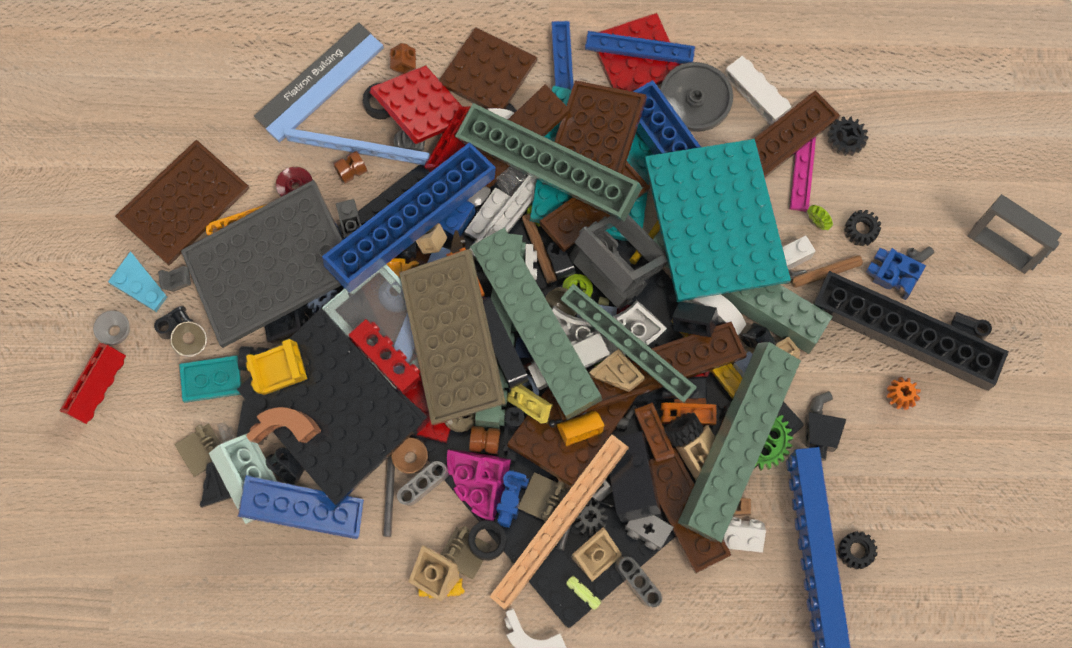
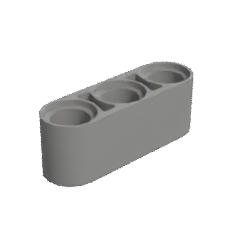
(413, 485)

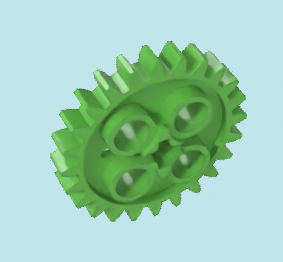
(781, 445)

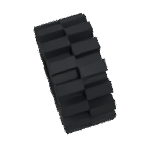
(865, 218)
(683, 429)
(845, 550)

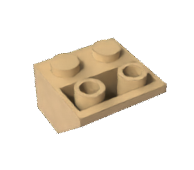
(696, 451)

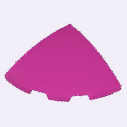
(478, 480)

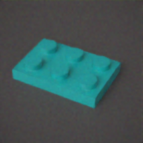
(210, 379)

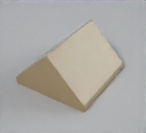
(596, 554)
(434, 573)

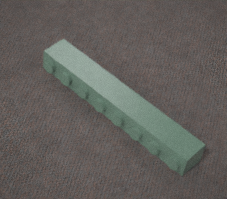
(628, 343)

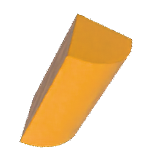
(581, 428)

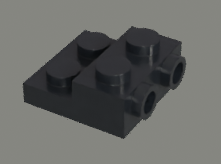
(286, 325)

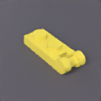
(530, 403)

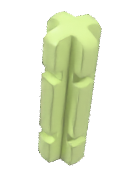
(584, 593)

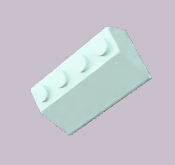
(235, 461)

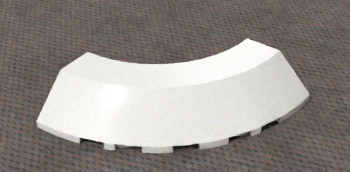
(635, 319)

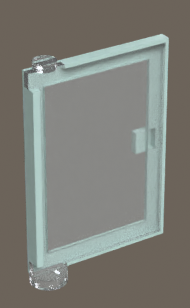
(379, 301)

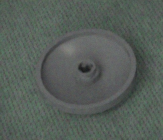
(698, 95)

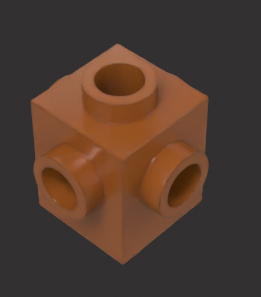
(403, 58)

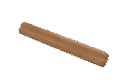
(539, 247)
(820, 273)

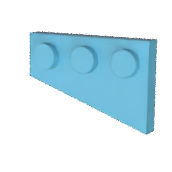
(137, 283)

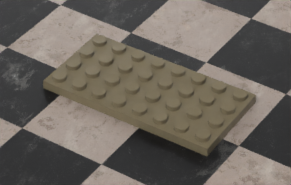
(452, 337)

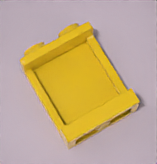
(276, 368)

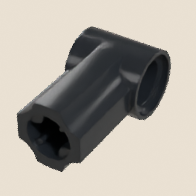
(970, 325)

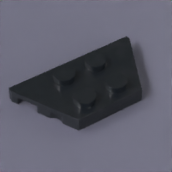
(214, 487)

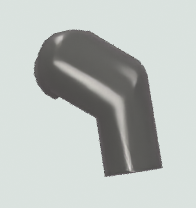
(920, 256)
(818, 402)

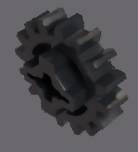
(857, 136)

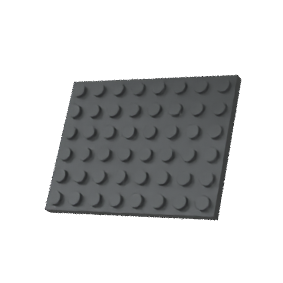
(264, 263)

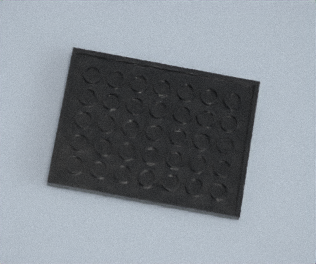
(349, 401)

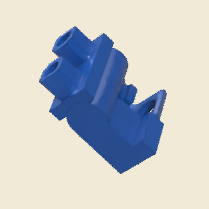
(893, 266)
(509, 504)

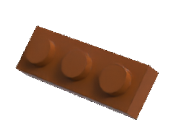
(654, 432)

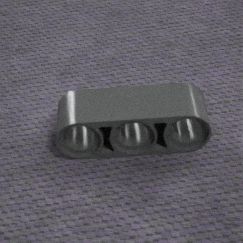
(647, 585)

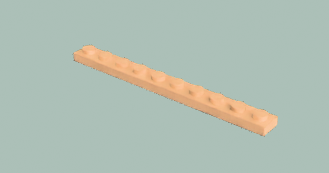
(559, 522)

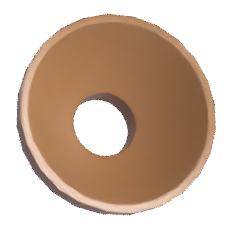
(410, 445)

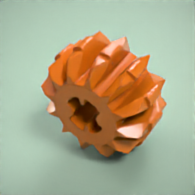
(909, 391)

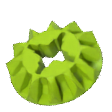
(820, 217)
(584, 283)

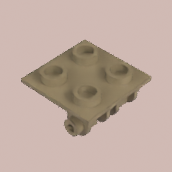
(196, 448)
(542, 496)
(458, 551)

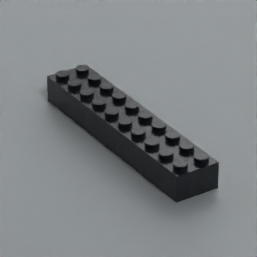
(911, 331)

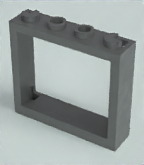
(1023, 221)
(609, 263)

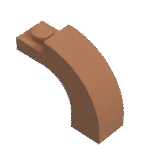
(299, 423)

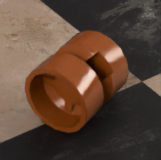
(350, 167)
(484, 439)

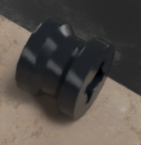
(515, 421)

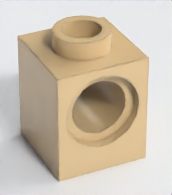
(432, 240)

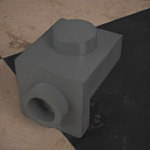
(174, 279)

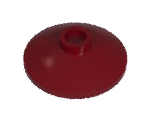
(291, 177)

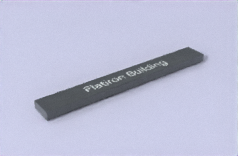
(311, 75)

